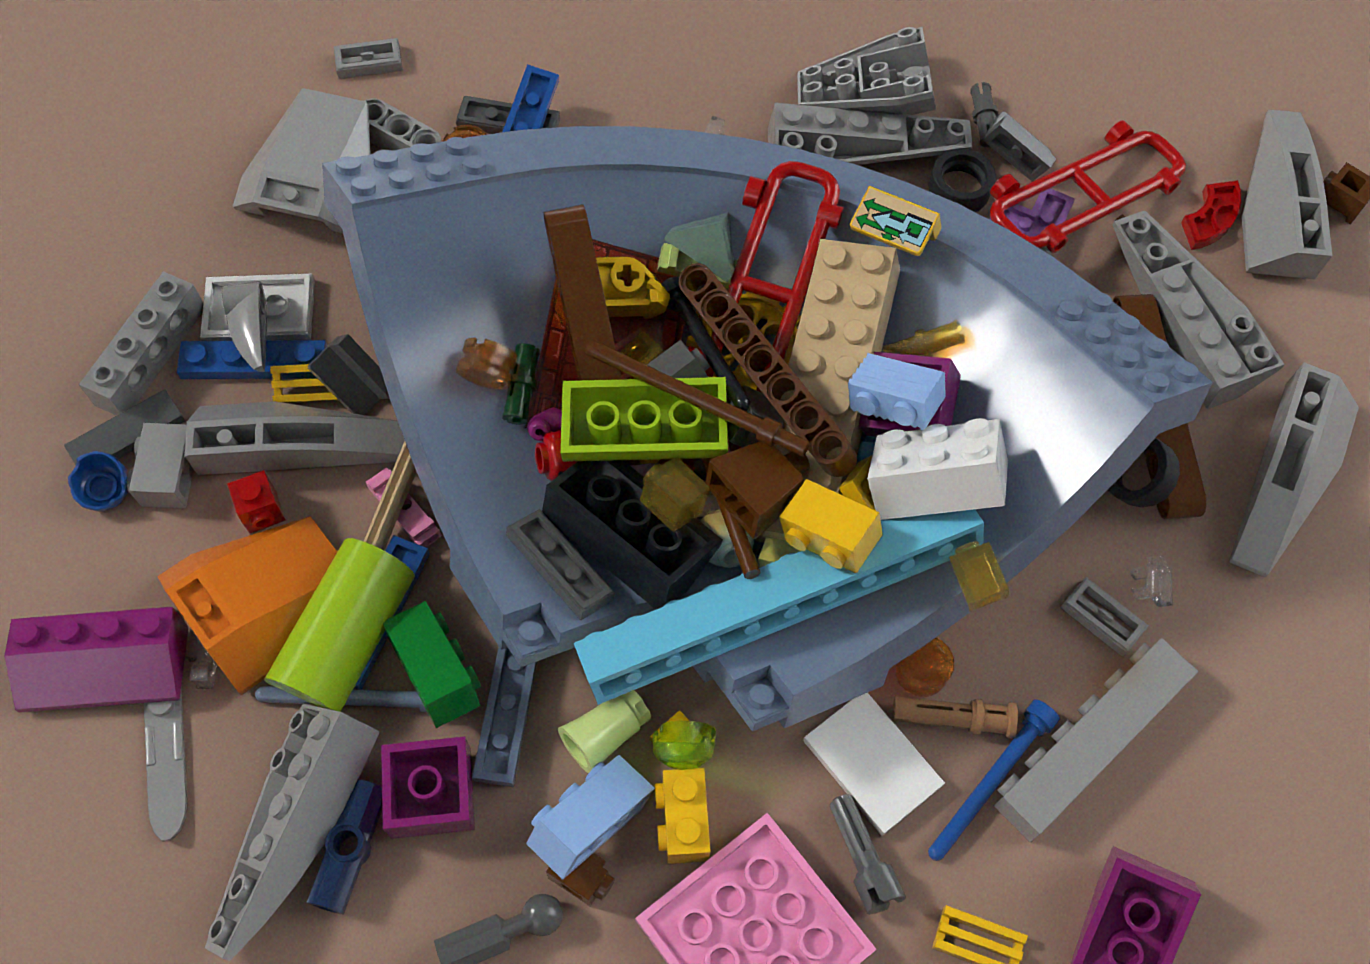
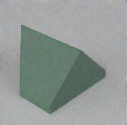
(707, 243)

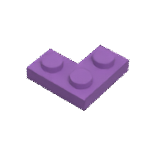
(1048, 209)

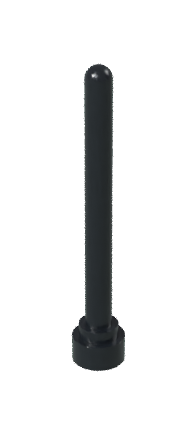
(680, 303)

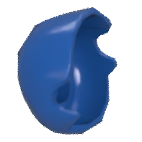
(98, 481)

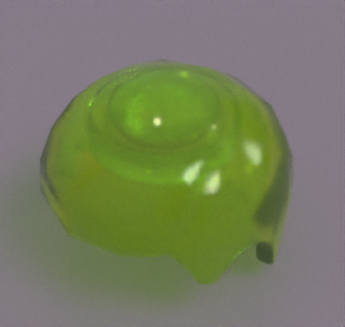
(684, 744)

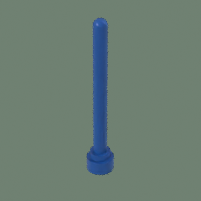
(1038, 720)

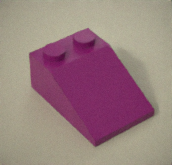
(1136, 913)

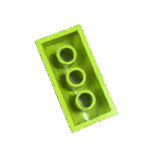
(639, 421)
(341, 625)

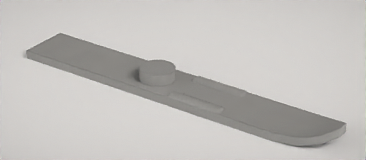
(165, 767)

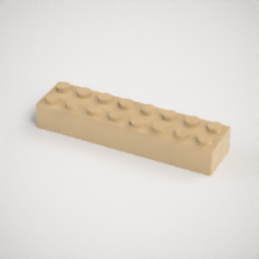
(838, 326)

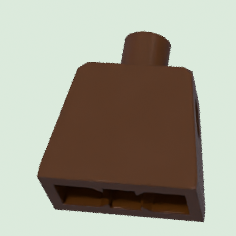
(756, 483)

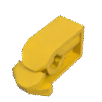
(644, 296)

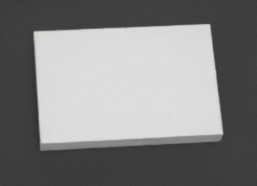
(287, 306)
(873, 762)

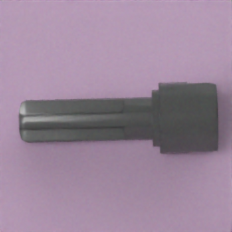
(875, 879)

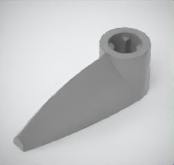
(247, 321)

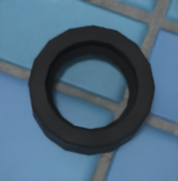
(968, 162)
(1161, 484)

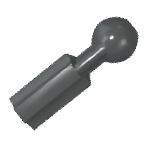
(494, 934)

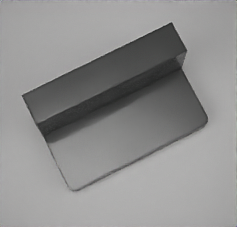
(1019, 146)
(350, 375)

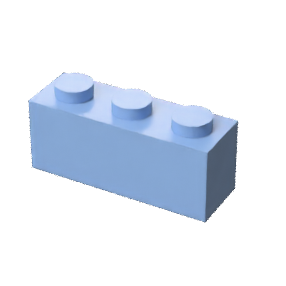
(588, 815)

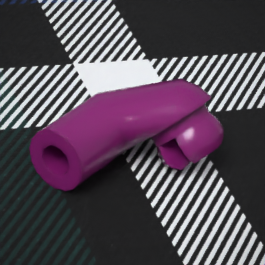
(545, 422)

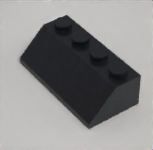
(603, 514)

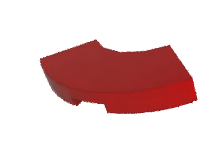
(1216, 215)

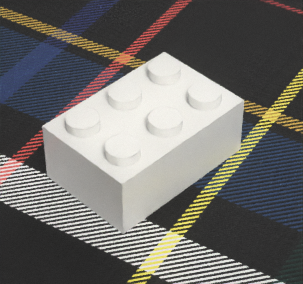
(939, 469)

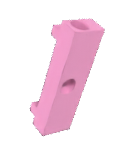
(413, 521)

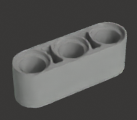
(396, 130)

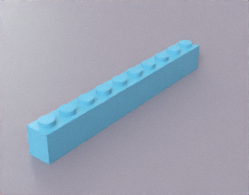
(749, 609)

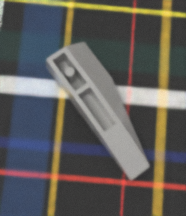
(865, 135)
(1286, 202)
(1197, 311)
(285, 437)
(1297, 465)
(292, 818)

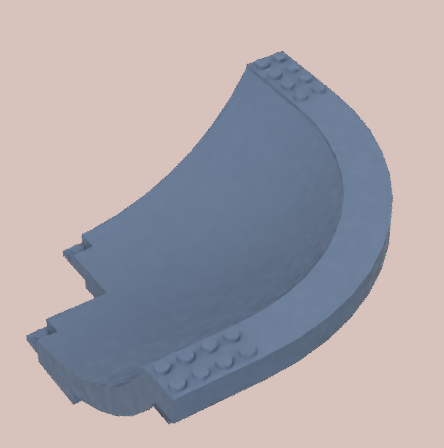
(459, 249)

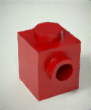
(256, 502)

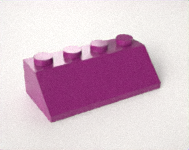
(96, 659)

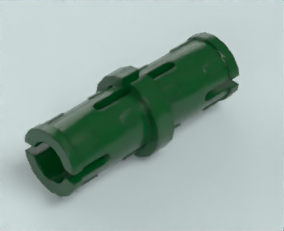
(521, 384)

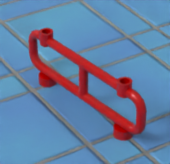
(1120, 140)
(761, 196)

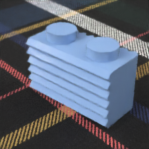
(896, 391)

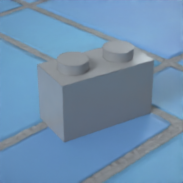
(160, 468)

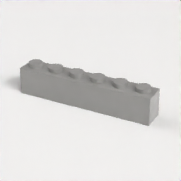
(1095, 739)

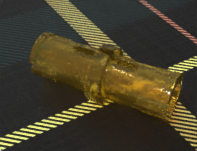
(927, 342)

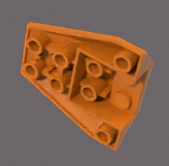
(250, 595)

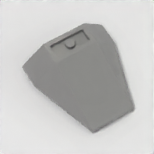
(875, 77)
(288, 166)

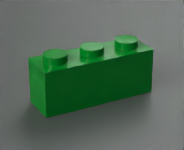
(433, 663)

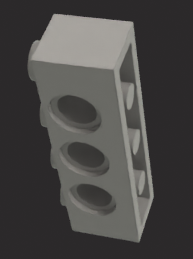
(143, 344)

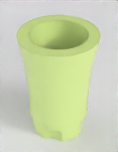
(604, 729)

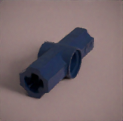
(339, 872)

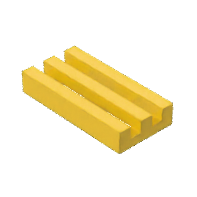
(278, 385)
(1014, 953)

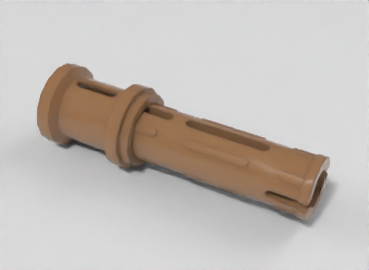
(974, 716)

